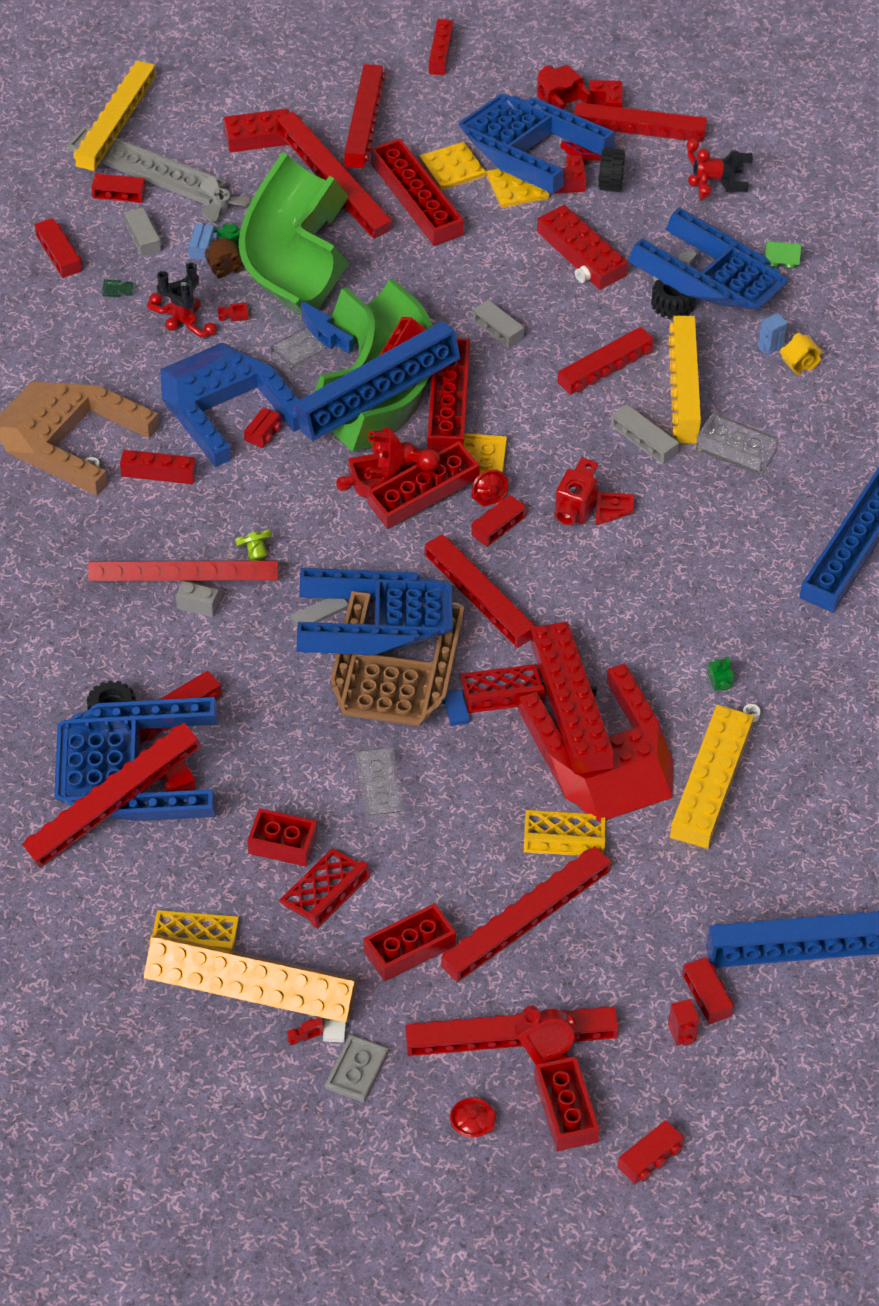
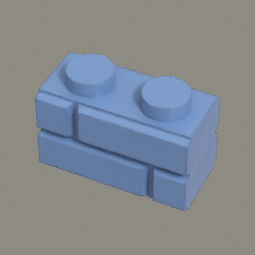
(201, 238)
(772, 334)

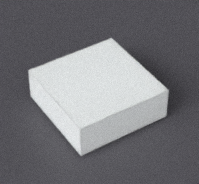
(334, 1031)

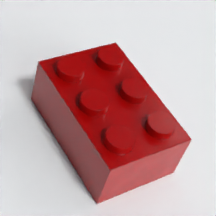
(282, 837)

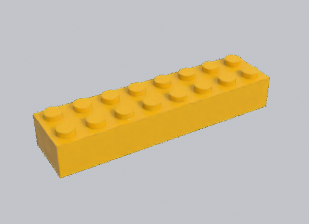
(684, 379)
(711, 776)

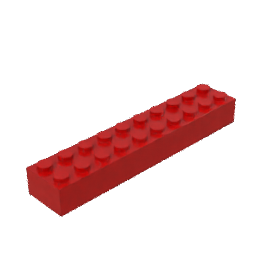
(571, 698)

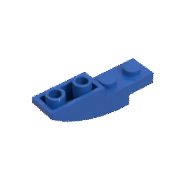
(321, 328)

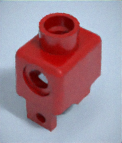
(561, 86)
(577, 505)

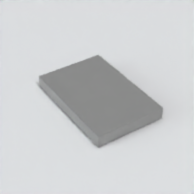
(356, 1068)

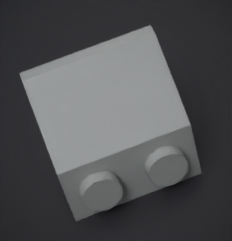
(199, 597)

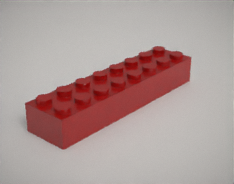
(417, 192)
(449, 401)

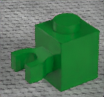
(229, 231)
(720, 674)

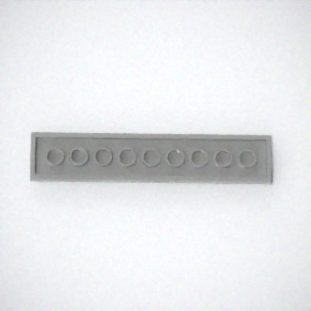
(152, 167)

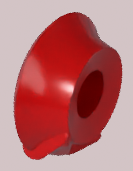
(489, 487)
(472, 1117)

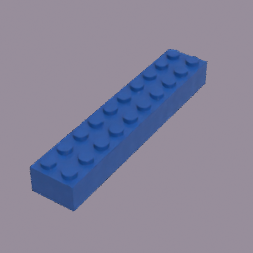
(377, 381)
(845, 552)
(793, 939)

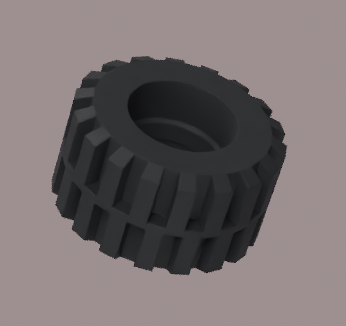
(611, 169)
(669, 301)
(110, 693)

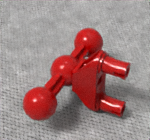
(394, 454)

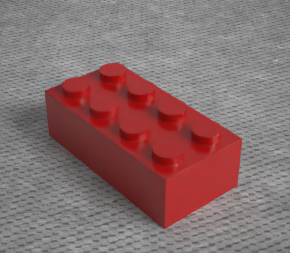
(253, 130)
(409, 942)
(566, 1103)

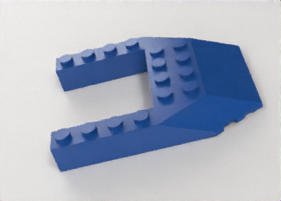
(513, 125)
(735, 277)
(214, 378)
(405, 611)
(108, 737)

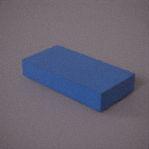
(456, 708)

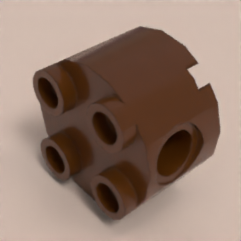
(223, 257)

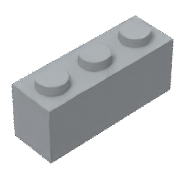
(142, 231)
(498, 324)

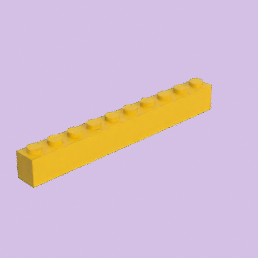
(114, 116)

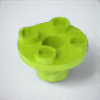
(255, 544)

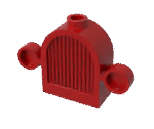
(357, 477)
(545, 1034)

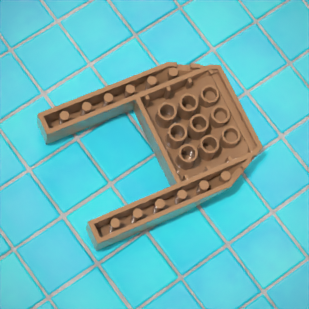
(49, 411)
(390, 686)

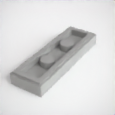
(320, 611)

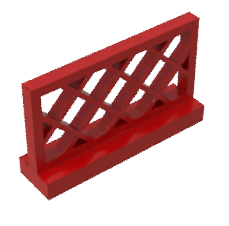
(503, 697)
(336, 895)

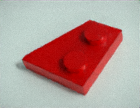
(574, 149)
(613, 506)

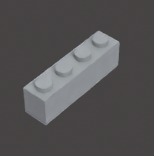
(644, 434)

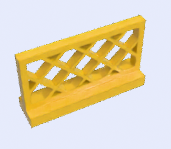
(563, 843)
(197, 919)

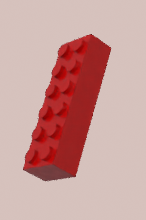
(582, 246)
(418, 489)

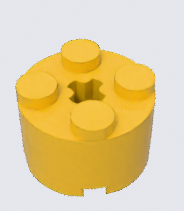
(801, 353)

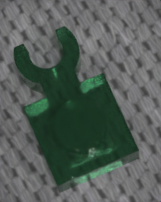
(114, 287)

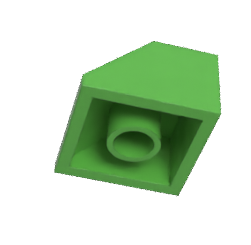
(783, 253)

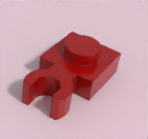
(235, 311)
(308, 1030)

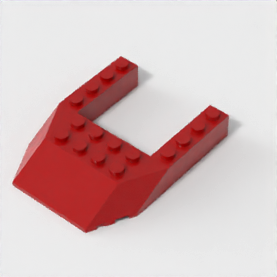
(640, 755)

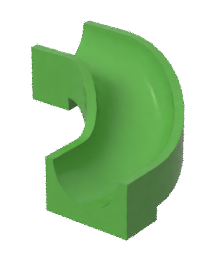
(285, 255)
(372, 327)

